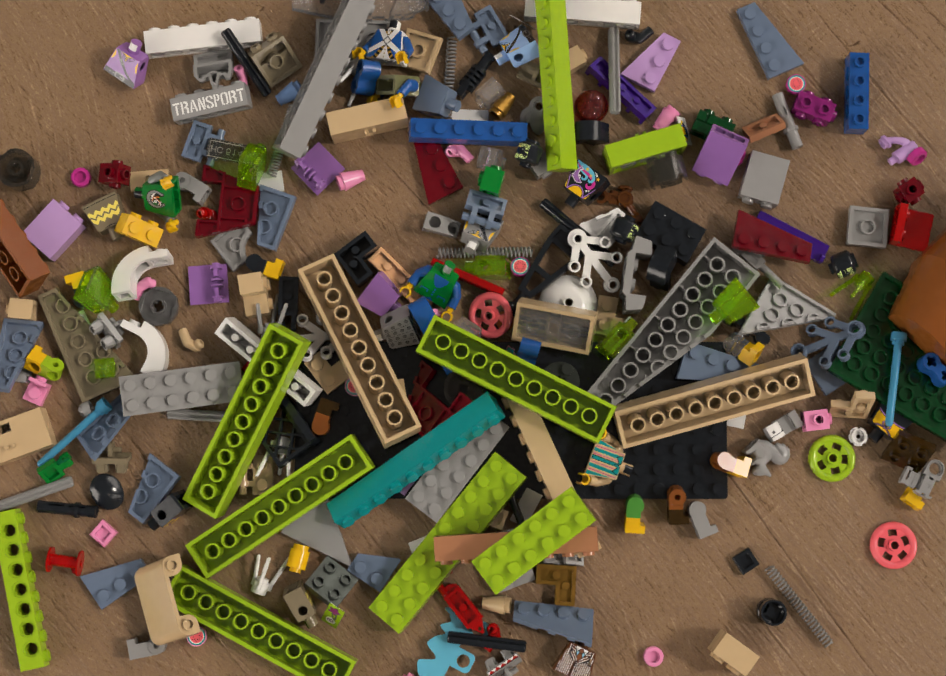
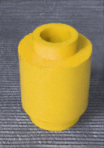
(298, 558)

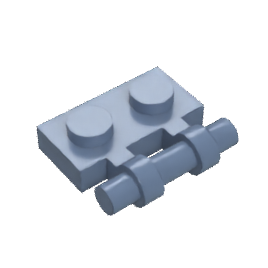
(491, 26)
(197, 142)
(485, 204)

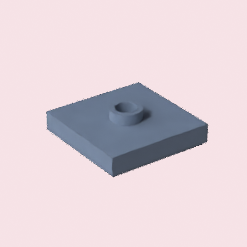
(824, 379)

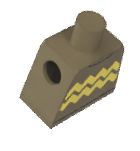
(105, 214)
(298, 596)

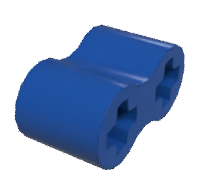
(366, 77)
(529, 350)
(934, 369)

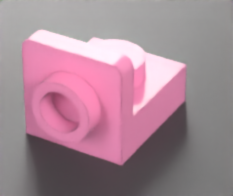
(37, 390)

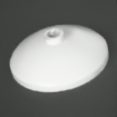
(569, 288)

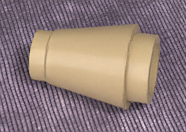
(498, 604)

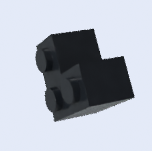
(353, 257)

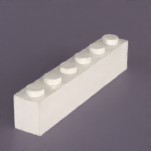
(596, 13)
(200, 38)
(246, 343)

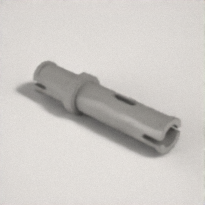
(784, 112)

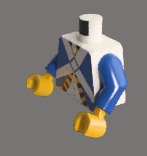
(387, 46)

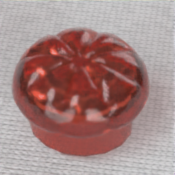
(591, 106)

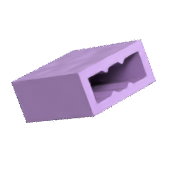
(54, 229)

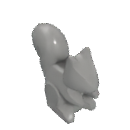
(764, 451)

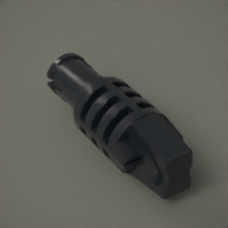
(474, 75)

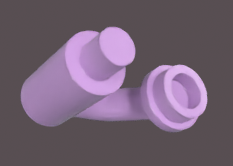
(900, 154)

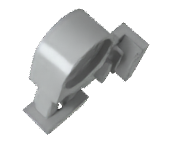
(922, 483)

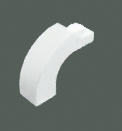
(132, 267)
(157, 348)

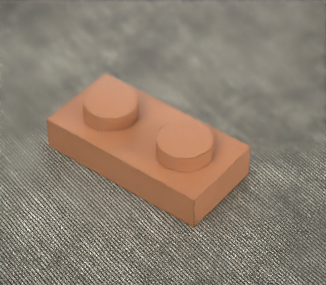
(763, 127)

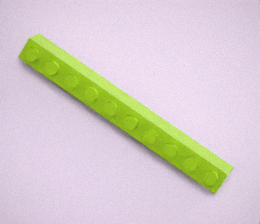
(556, 85)

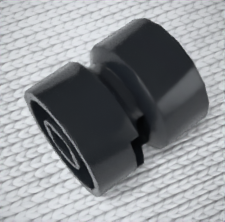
(771, 611)

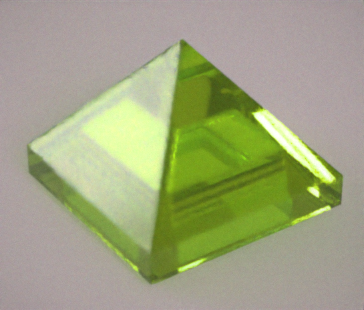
(104, 368)

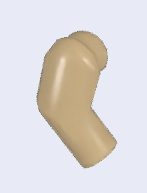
(194, 345)

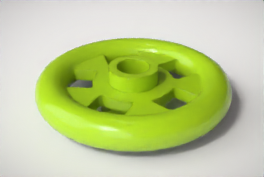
(846, 449)

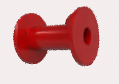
(75, 563)

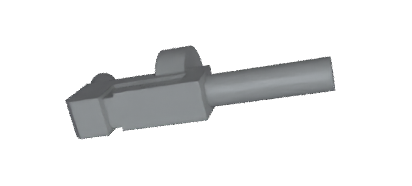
(758, 263)

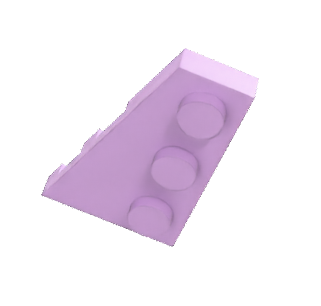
(652, 63)

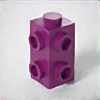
(818, 110)

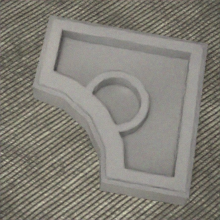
(232, 246)

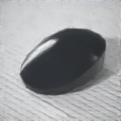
(106, 491)

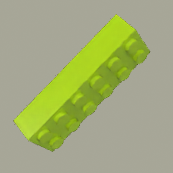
(533, 540)

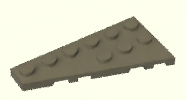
(79, 347)

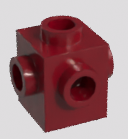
(118, 176)
(903, 194)

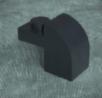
(591, 132)
(661, 266)

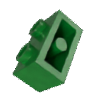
(491, 180)

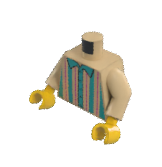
(605, 463)

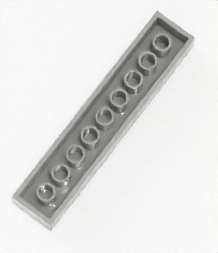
(322, 77)

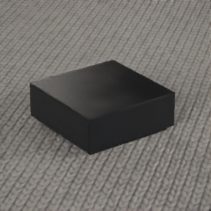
(745, 561)

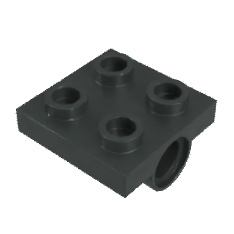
(330, 582)

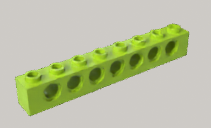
(16, 600)

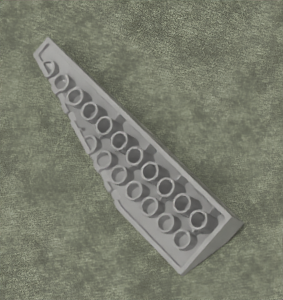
(675, 324)

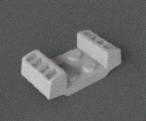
(640, 249)

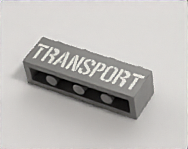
(211, 103)

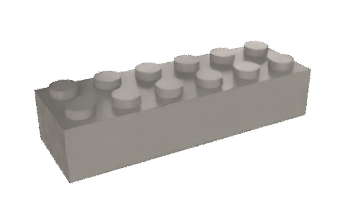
(179, 388)
(446, 480)

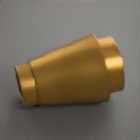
(501, 107)

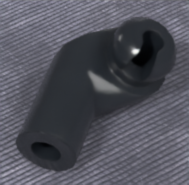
(636, 37)

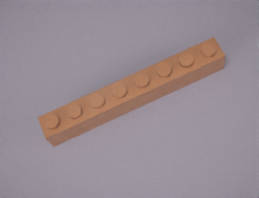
(469, 546)

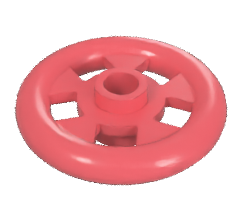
(497, 300)
(882, 532)

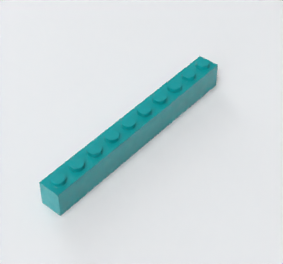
(415, 460)

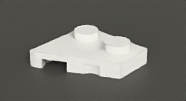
(602, 224)

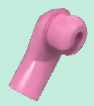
(240, 73)
(459, 151)
(144, 284)

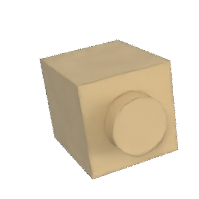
(577, 58)
(22, 309)

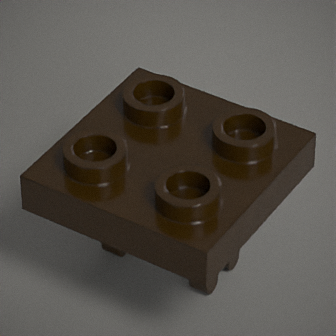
(908, 451)

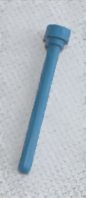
(898, 340)
(102, 407)

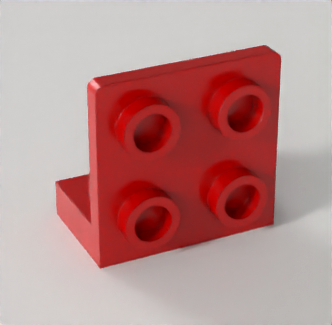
(910, 228)

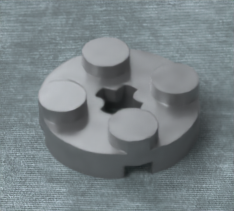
(165, 315)

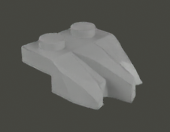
(213, 66)

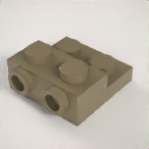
(274, 58)

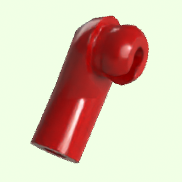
(206, 213)
(493, 630)

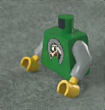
(162, 198)

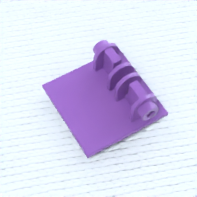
(317, 168)
(208, 284)

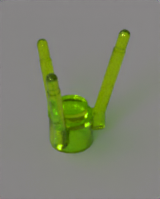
(862, 282)

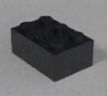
(671, 230)

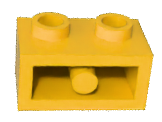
(139, 230)

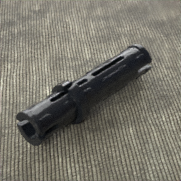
(75, 510)

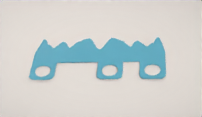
(445, 652)

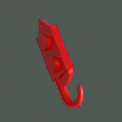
(462, 606)

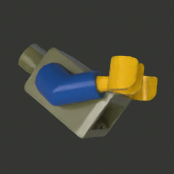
(397, 87)

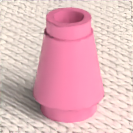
(666, 117)
(349, 179)

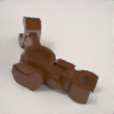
(622, 199)

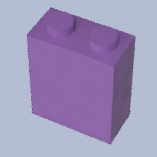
(720, 155)

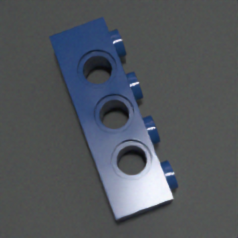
(856, 93)

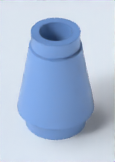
(288, 93)

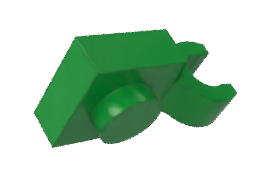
(53, 470)

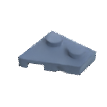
(373, 569)

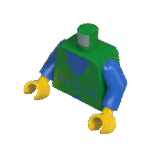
(437, 284)

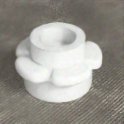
(858, 441)

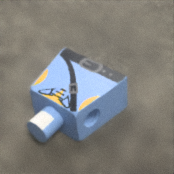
(517, 47)

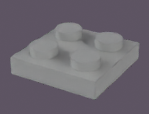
(867, 227)

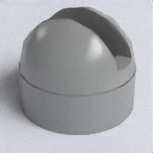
(85, 408)

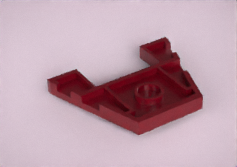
(236, 206)
(427, 406)

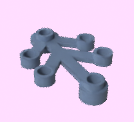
(831, 340)

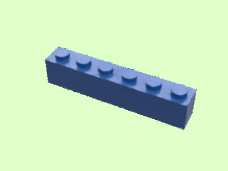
(467, 132)

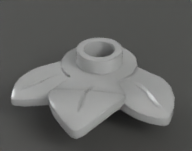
(533, 116)

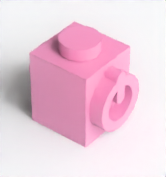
(816, 420)

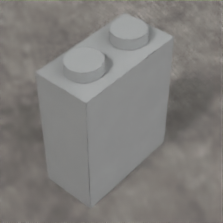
(763, 179)

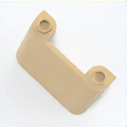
(159, 602)

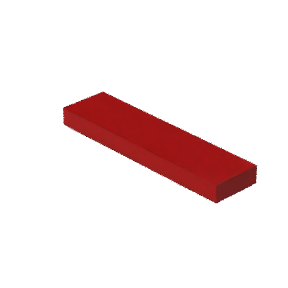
(474, 280)

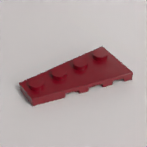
(436, 172)
(765, 239)

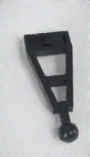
(559, 239)

